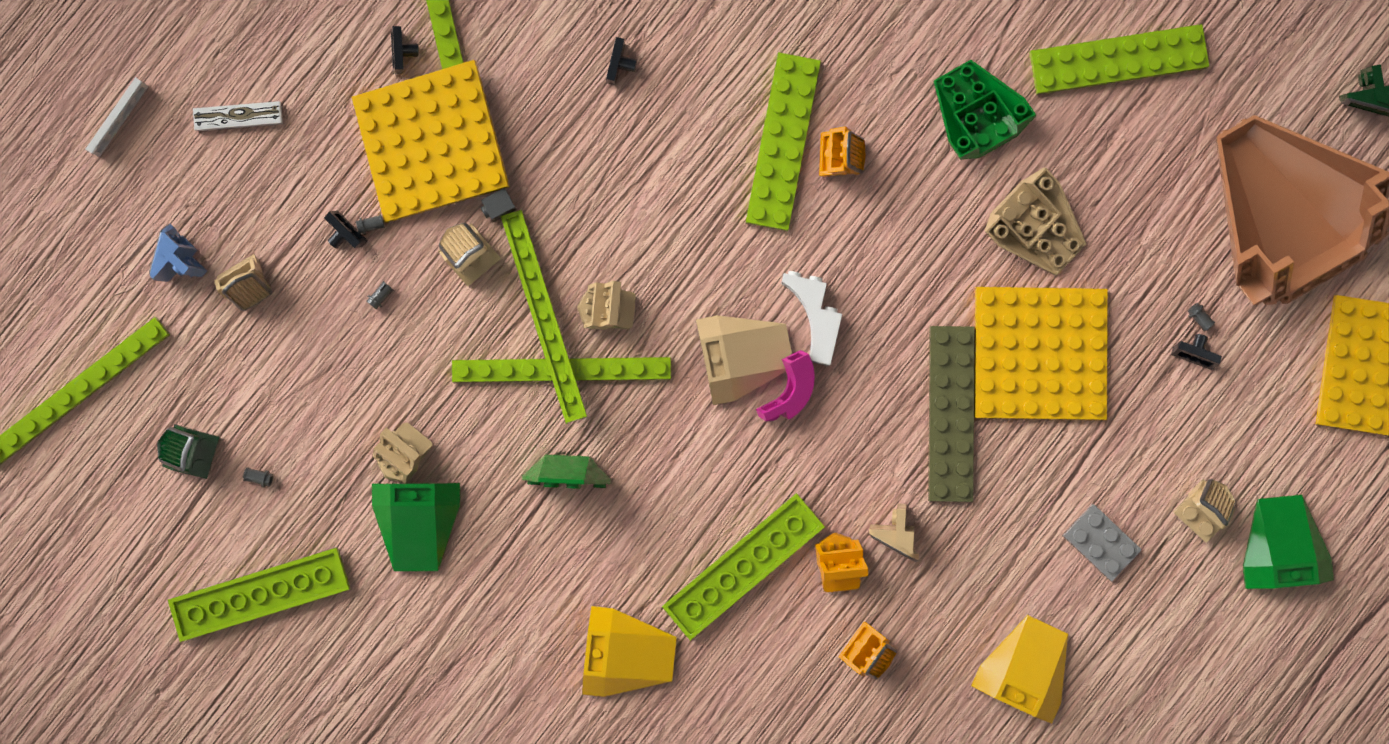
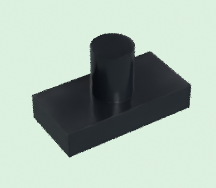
(400, 50)
(618, 62)
(344, 231)
(1196, 352)

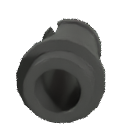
(370, 224)
(379, 295)
(1200, 316)
(258, 477)

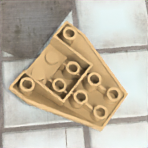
(1037, 223)
(741, 354)

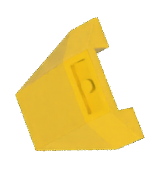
(625, 654)
(1027, 669)

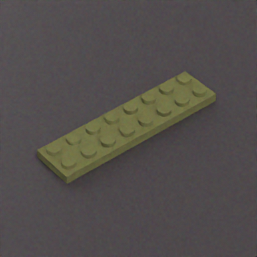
(951, 413)

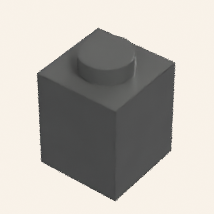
(497, 205)

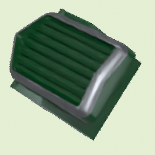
(1374, 94)
(187, 450)

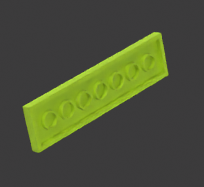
(1119, 59)
(783, 141)
(743, 566)
(258, 594)

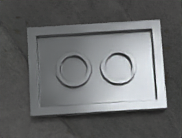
(1102, 542)

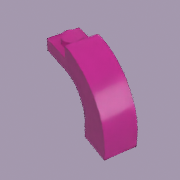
(797, 391)

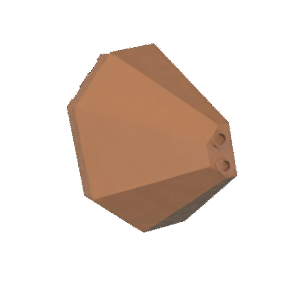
(1296, 209)

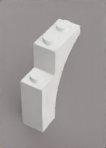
(823, 323)

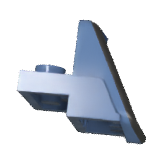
(173, 256)

